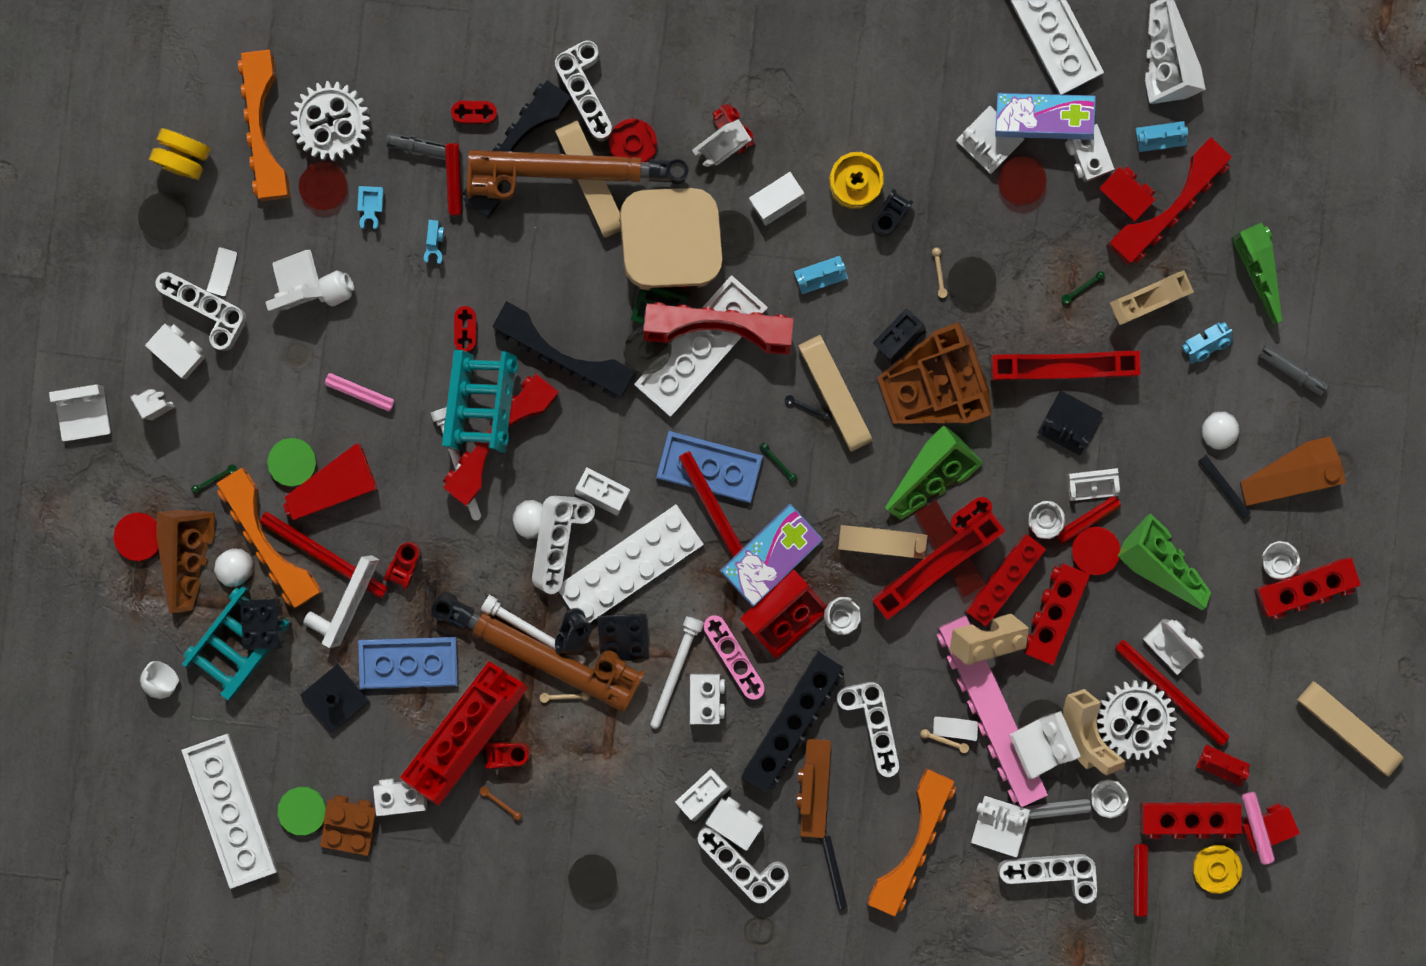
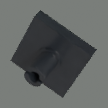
(334, 697)

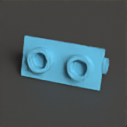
(1162, 136)
(821, 274)
(1218, 338)

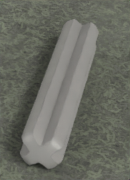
(1059, 808)

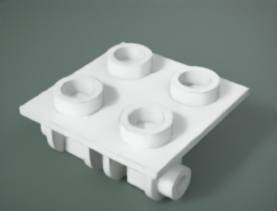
(982, 144)
(1000, 826)

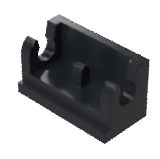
(899, 336)

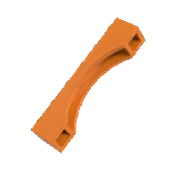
(259, 75)
(242, 495)
(890, 889)

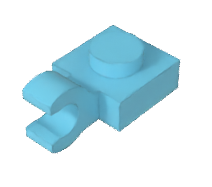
(434, 236)

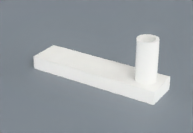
(336, 630)

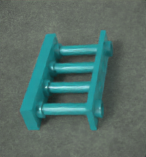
(457, 403)
(245, 665)

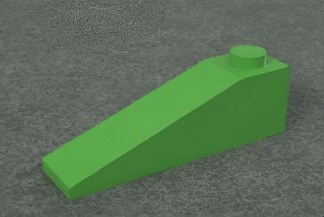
(1258, 257)
(938, 465)
(1156, 559)

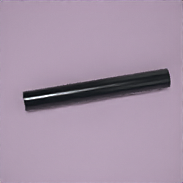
(1224, 486)
(834, 872)

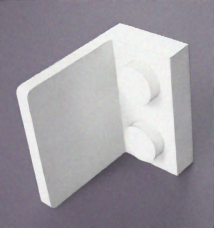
(296, 281)
(81, 412)
(1172, 645)
(1044, 744)

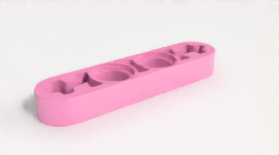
(737, 655)

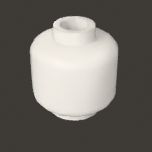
(336, 288)

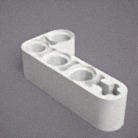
(587, 94)
(200, 305)
(551, 579)
(874, 730)
(738, 861)
(1046, 874)

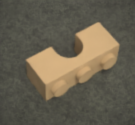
(974, 645)

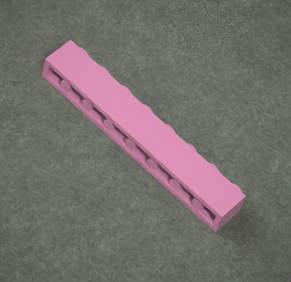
(994, 719)

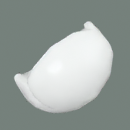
(1220, 430)
(527, 519)
(1046, 519)
(1281, 560)
(234, 567)
(842, 615)
(158, 680)
(1109, 798)

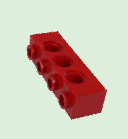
(1342, 569)
(1005, 580)
(1076, 581)
(1153, 811)

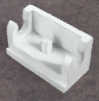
(723, 143)
(777, 198)
(150, 406)
(1093, 484)
(602, 491)
(702, 795)

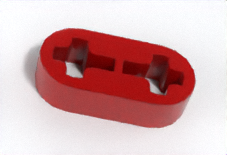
(474, 106)
(471, 328)
(967, 509)

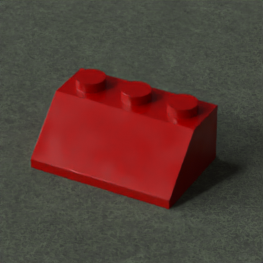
(784, 614)

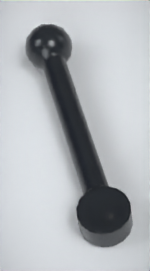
(789, 399)

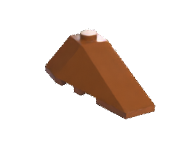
(1302, 470)
(182, 547)

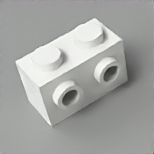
(1090, 156)
(175, 350)
(705, 698)
(397, 798)
(734, 822)

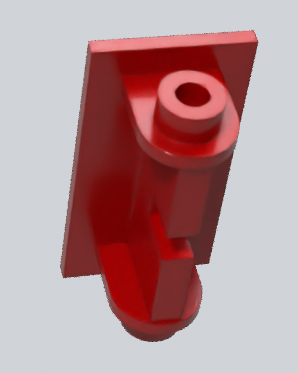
(728, 115)
(1223, 765)

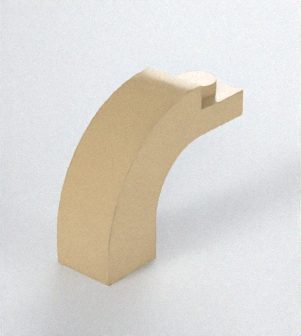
(1151, 297)
(882, 541)
(1081, 718)

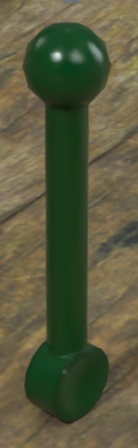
(1066, 299)
(792, 477)
(197, 488)

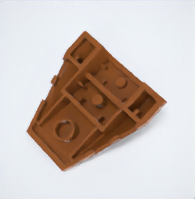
(937, 381)

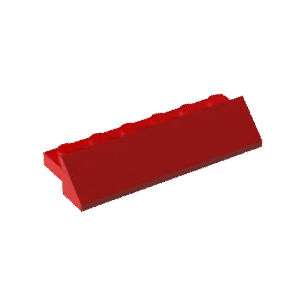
(463, 733)

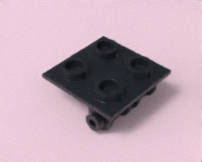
(1070, 422)
(261, 624)
(624, 635)

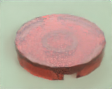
(1022, 180)
(323, 186)

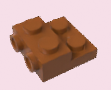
(348, 825)

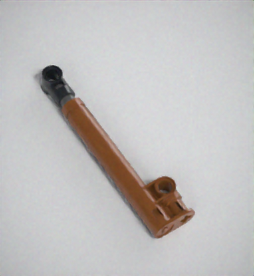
(492, 168)
(610, 686)

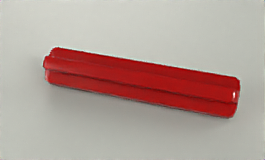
(453, 178)
(1089, 519)
(1140, 880)

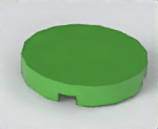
(292, 462)
(301, 810)

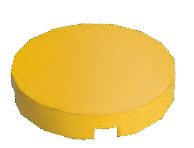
(1217, 869)

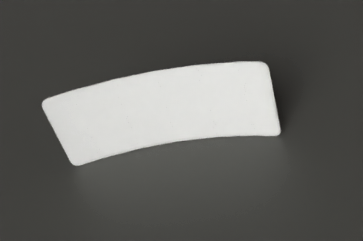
(222, 271)
(955, 728)

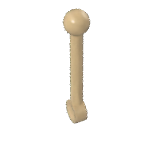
(942, 293)
(545, 697)
(963, 747)

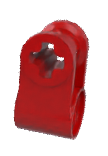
(403, 566)
(504, 754)

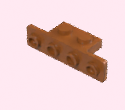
(814, 788)

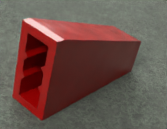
(336, 483)

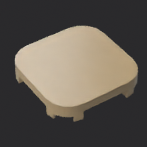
(670, 238)

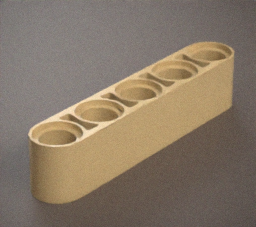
(595, 191)
(835, 393)
(1350, 729)

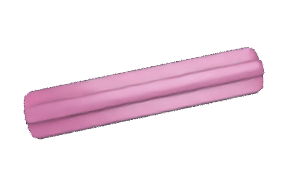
(359, 392)
(1258, 828)

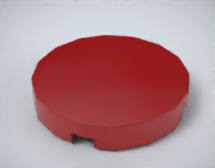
(633, 139)
(136, 536)
(1095, 550)

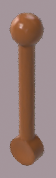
(484, 791)

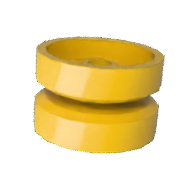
(180, 152)
(860, 166)

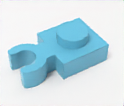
(370, 201)

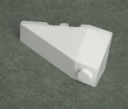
(1173, 62)

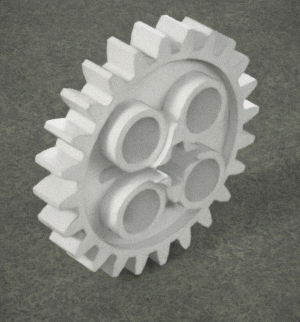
(336, 142)
(1155, 730)

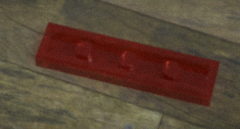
(939, 532)

